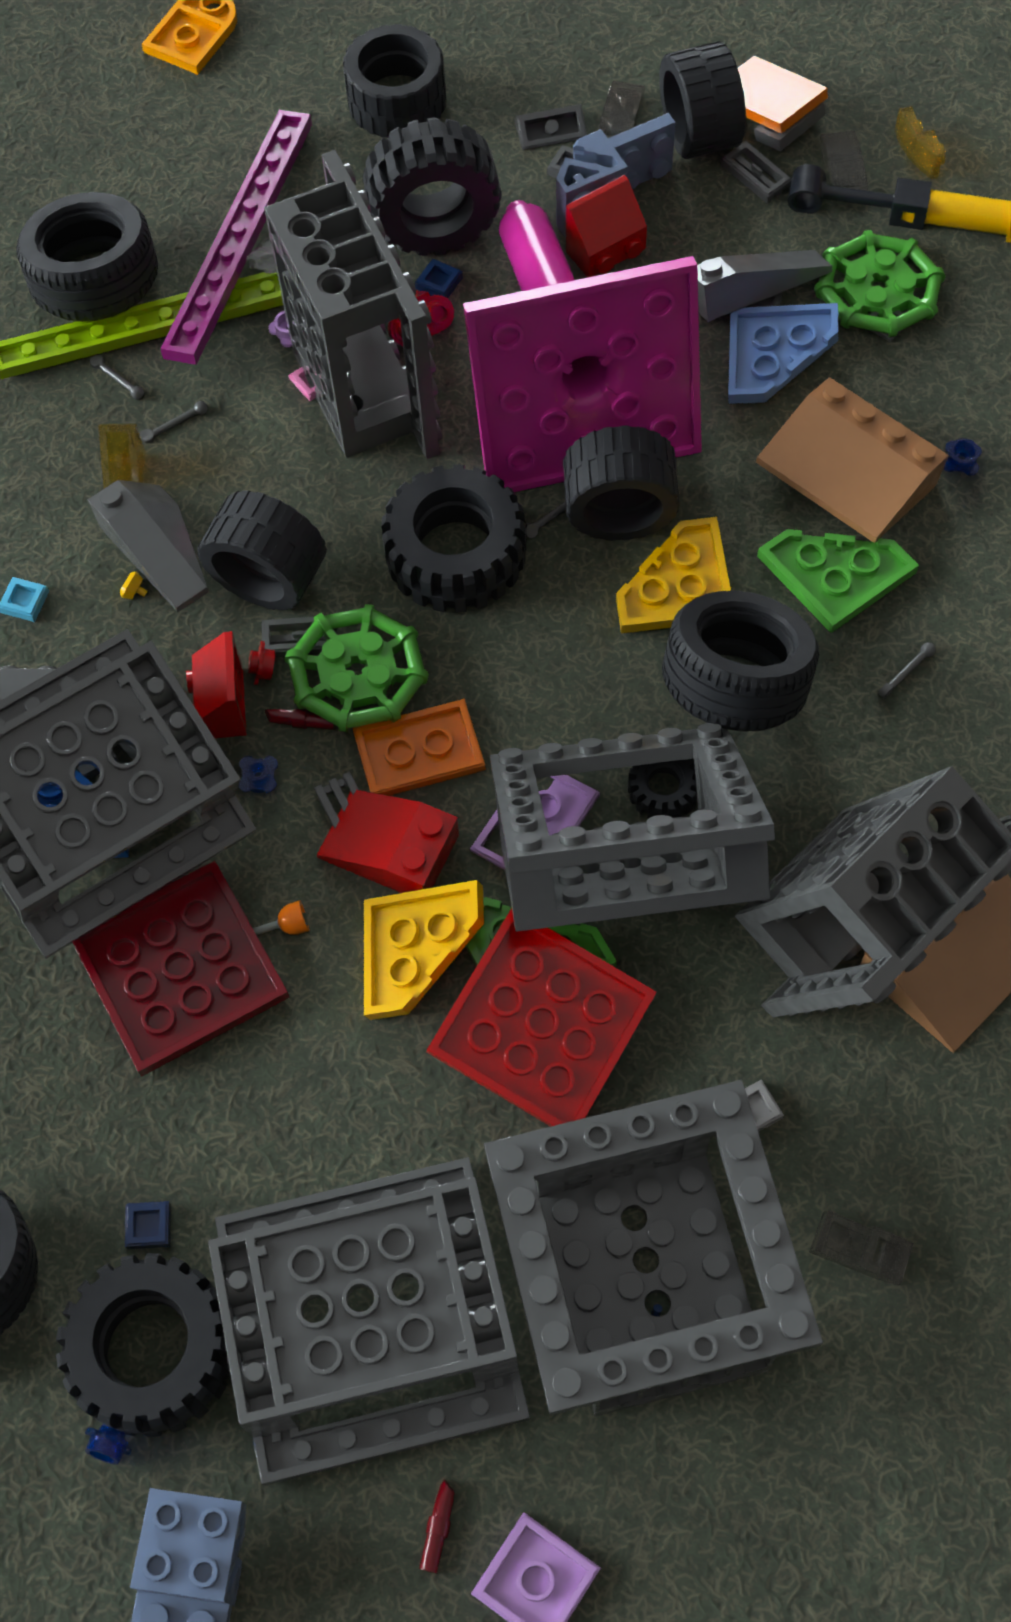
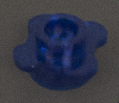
(964, 448)
(260, 784)
(107, 1444)

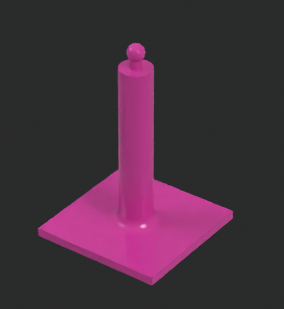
(580, 355)

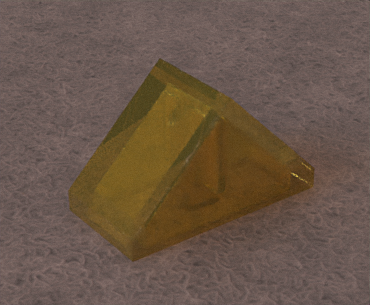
(121, 453)

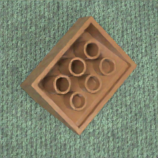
(853, 460)
(962, 973)

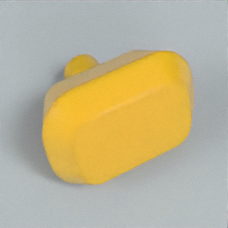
(132, 586)

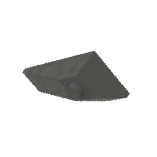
(742, 280)
(153, 537)

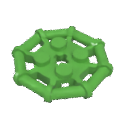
(885, 268)
(350, 648)

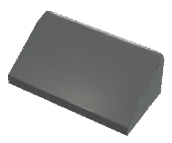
(550, 126)

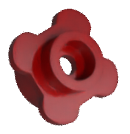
(261, 663)

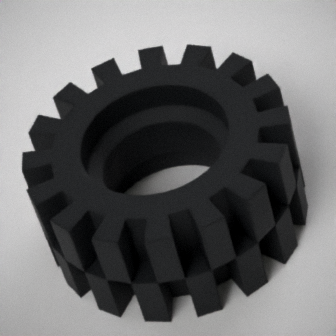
(658, 804)

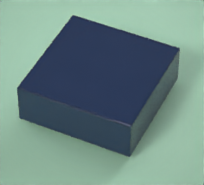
(439, 279)
(147, 1225)

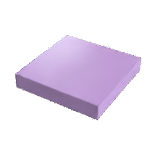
(535, 1576)

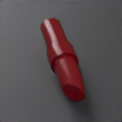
(298, 718)
(437, 1528)

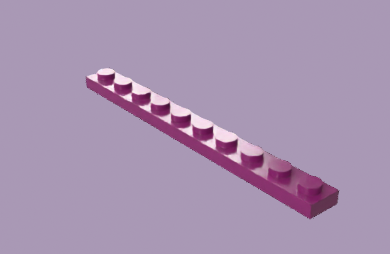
(236, 238)

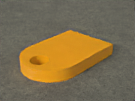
(191, 33)

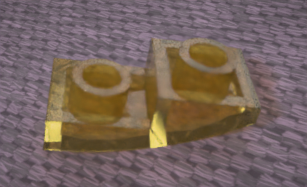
(919, 145)

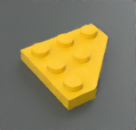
(674, 575)
(413, 941)

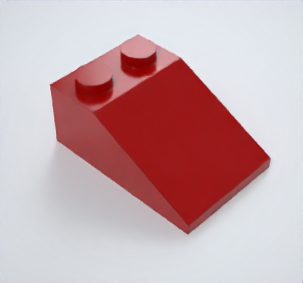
(391, 841)

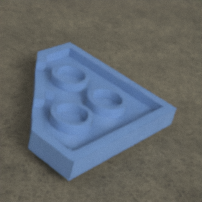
(776, 345)

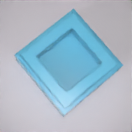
(23, 599)

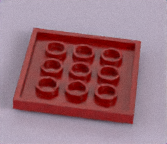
(541, 1023)

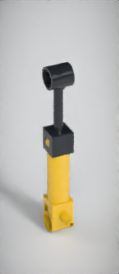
(910, 205)

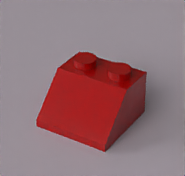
(605, 228)
(219, 687)

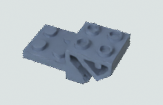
(598, 160)
(188, 1558)

